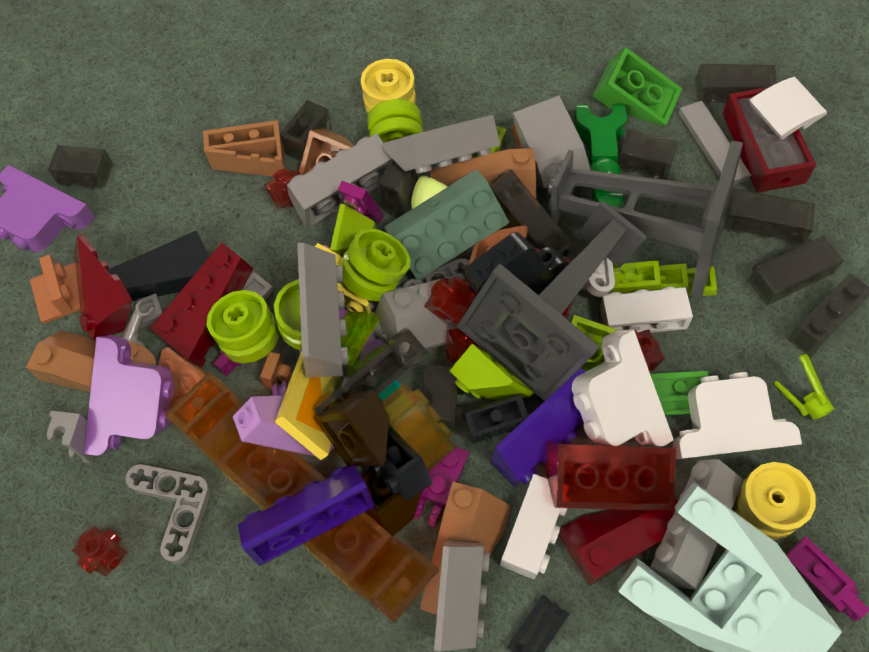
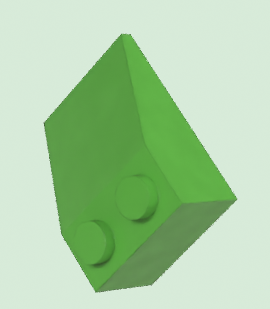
(638, 86)

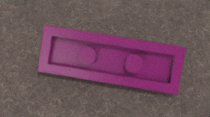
(360, 201)

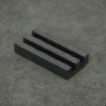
(553, 608)

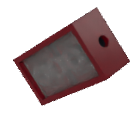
(767, 158)

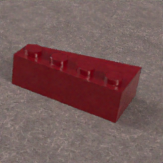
(185, 319)

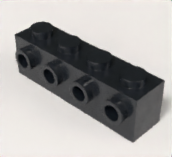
(403, 469)

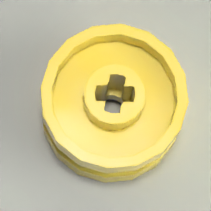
(387, 81)
(776, 499)

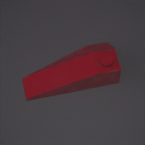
(101, 295)

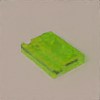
(358, 330)

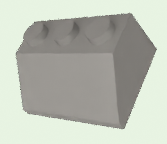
(406, 309)
(460, 595)

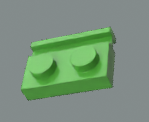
(674, 389)

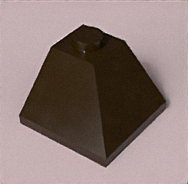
(357, 429)
(390, 509)

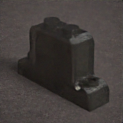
(374, 368)

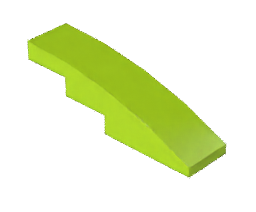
(652, 277)

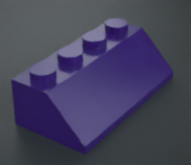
(526, 445)
(304, 515)

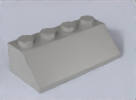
(444, 144)
(317, 193)
(320, 312)

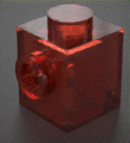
(449, 299)

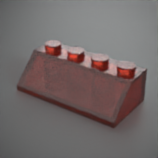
(611, 476)

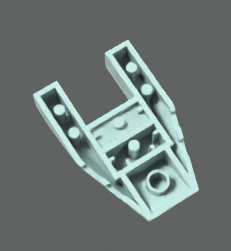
(747, 599)

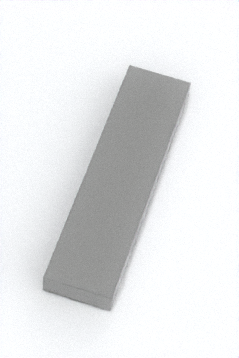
(710, 138)

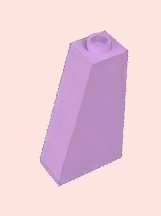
(257, 425)

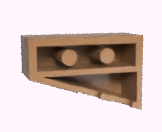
(246, 148)

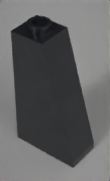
(164, 268)

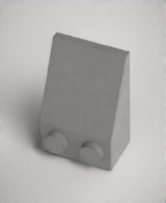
(551, 134)

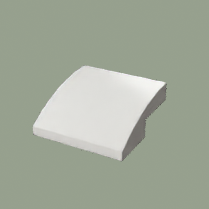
(787, 107)

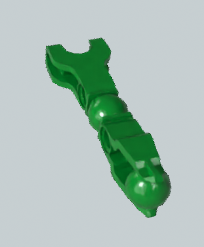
(601, 138)

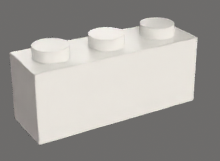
(645, 310)
(533, 531)

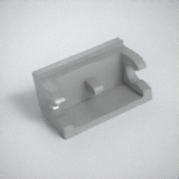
(74, 430)

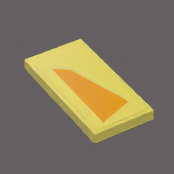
(297, 410)

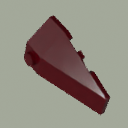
(612, 539)

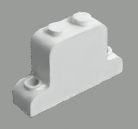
(620, 396)
(732, 418)

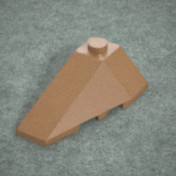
(491, 166)
(64, 360)
(468, 517)

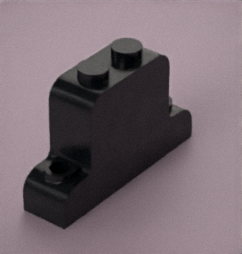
(521, 259)

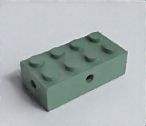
(448, 223)

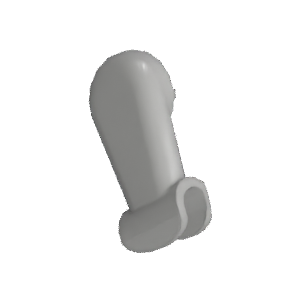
(131, 331)

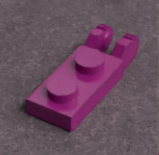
(442, 476)

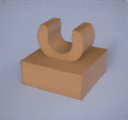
(275, 371)

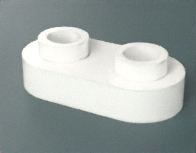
(604, 277)

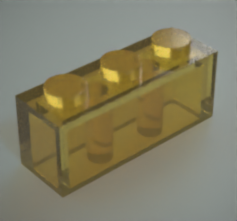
(418, 425)

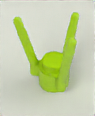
(816, 402)

